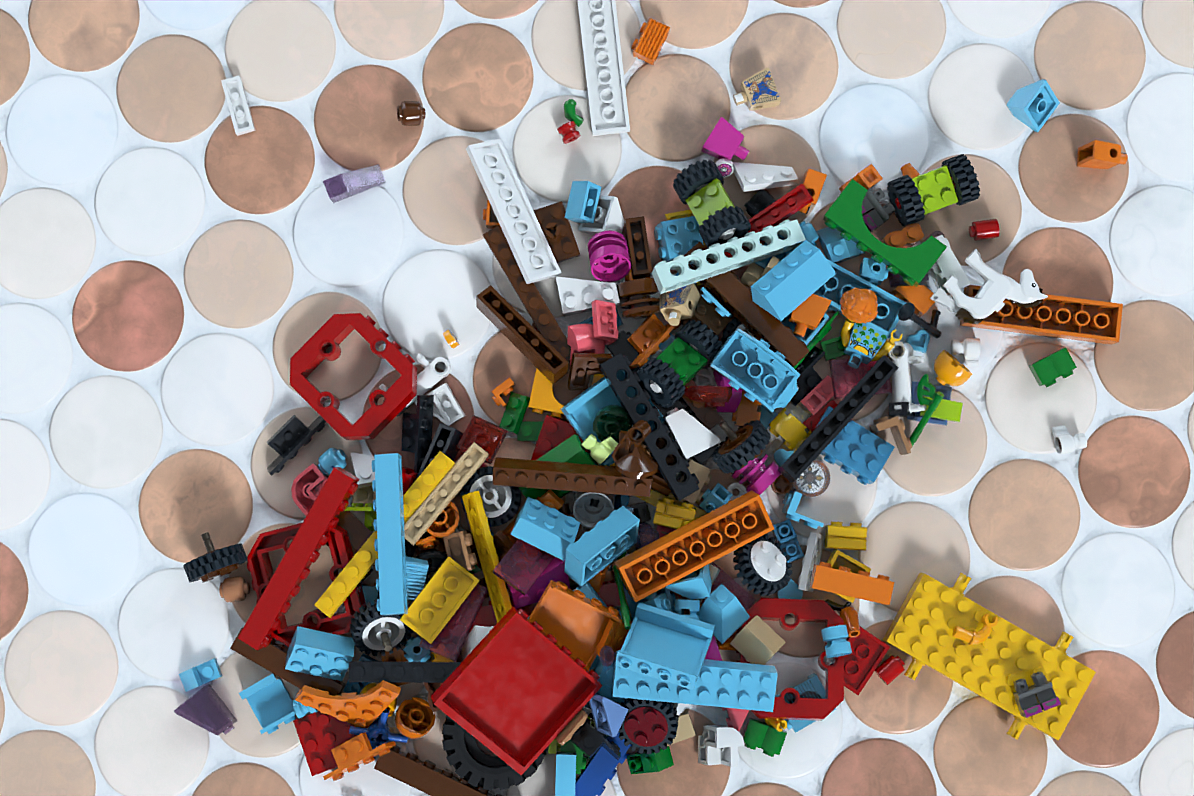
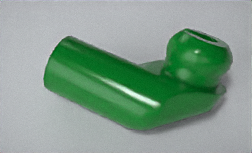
(570, 113)

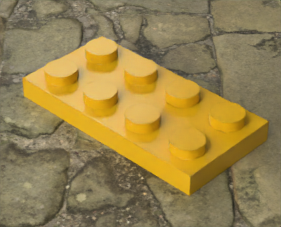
(439, 600)

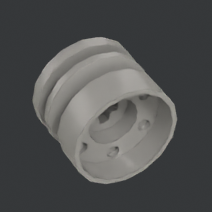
(593, 510)

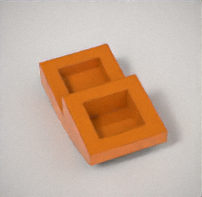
(867, 178)

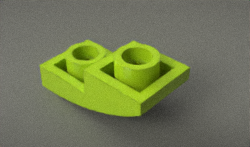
(946, 410)

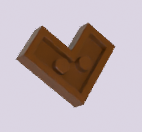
(582, 366)

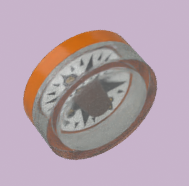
(813, 480)

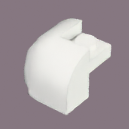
(719, 745)

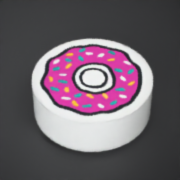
(725, 167)

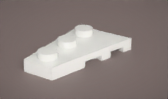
(761, 176)

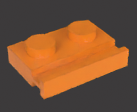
(613, 636)

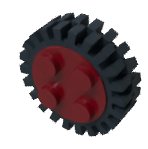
(648, 725)

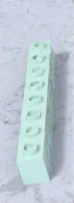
(667, 281)

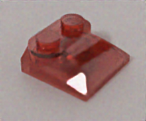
(710, 395)
(485, 435)

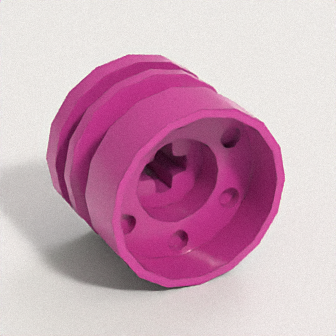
(609, 256)
(758, 474)

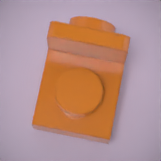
(504, 388)

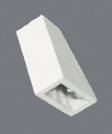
(689, 433)

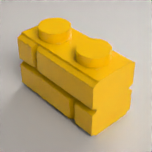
(673, 514)
(845, 537)

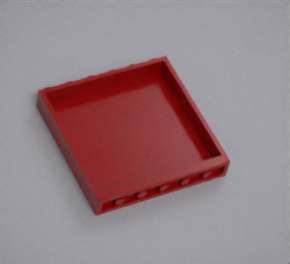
(517, 690)

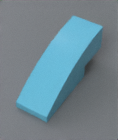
(565, 774)

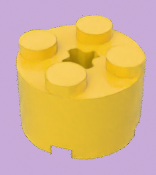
(789, 428)

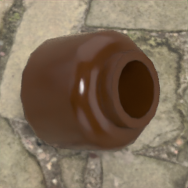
(410, 113)

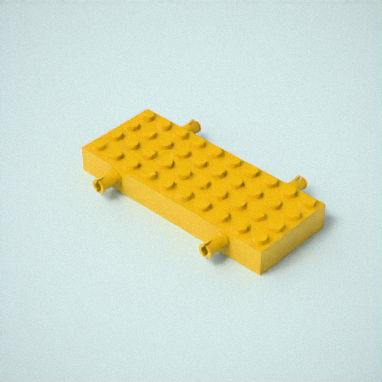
(988, 669)

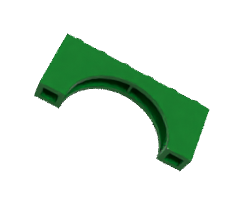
(910, 262)

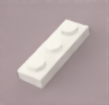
(238, 105)
(813, 555)

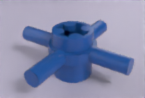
(379, 732)

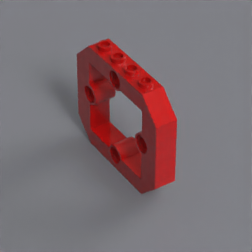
(314, 352)
(262, 572)
(802, 611)

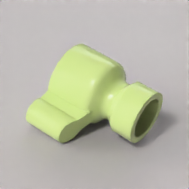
(599, 450)

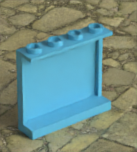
(586, 405)
(665, 646)

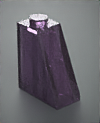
(207, 711)

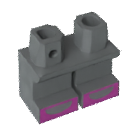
(879, 214)
(1035, 698)

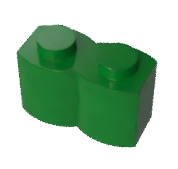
(1052, 367)
(763, 736)

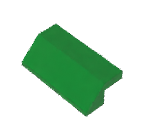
(568, 452)

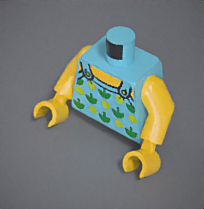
(865, 343)

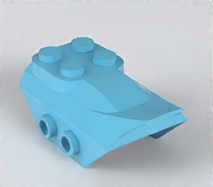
(756, 370)

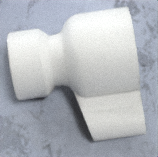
(970, 348)
(1065, 442)

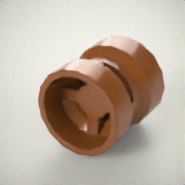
(781, 485)

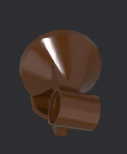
(630, 456)

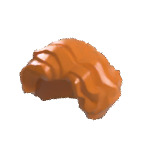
(859, 305)

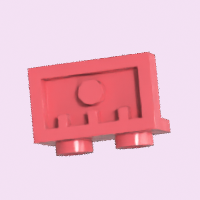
(605, 321)

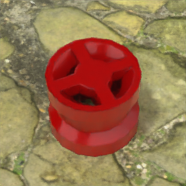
(568, 132)

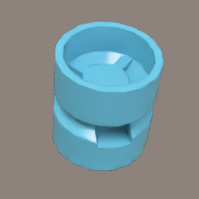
(693, 605)
(836, 641)

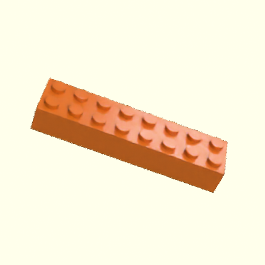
(1057, 318)
(694, 545)

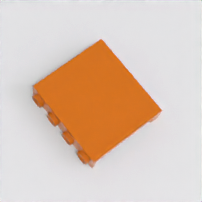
(573, 619)

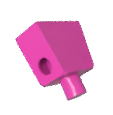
(725, 142)

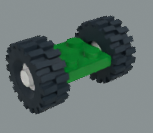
(679, 363)

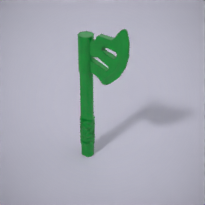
(820, 335)
(932, 404)
(624, 608)

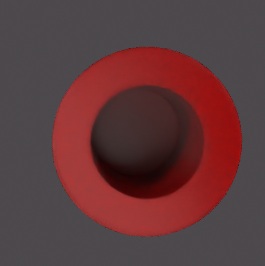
(984, 229)
(890, 669)

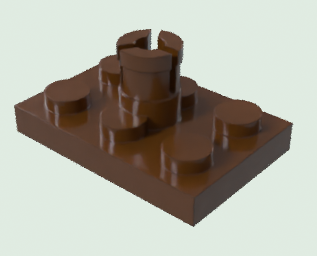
(557, 231)

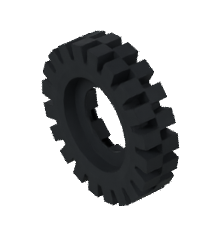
(476, 765)

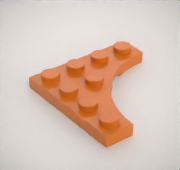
(351, 707)

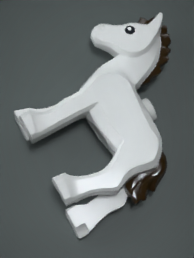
(990, 295)

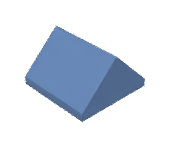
(607, 715)

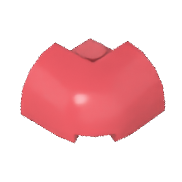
(582, 340)
(307, 487)

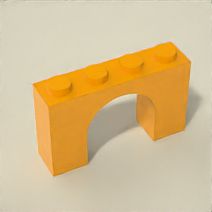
(543, 398)

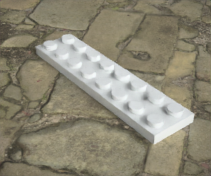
(603, 67)
(513, 211)

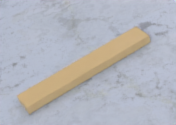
(444, 493)

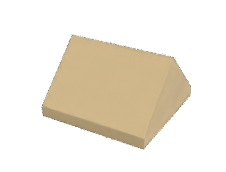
(757, 642)

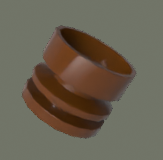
(639, 302)

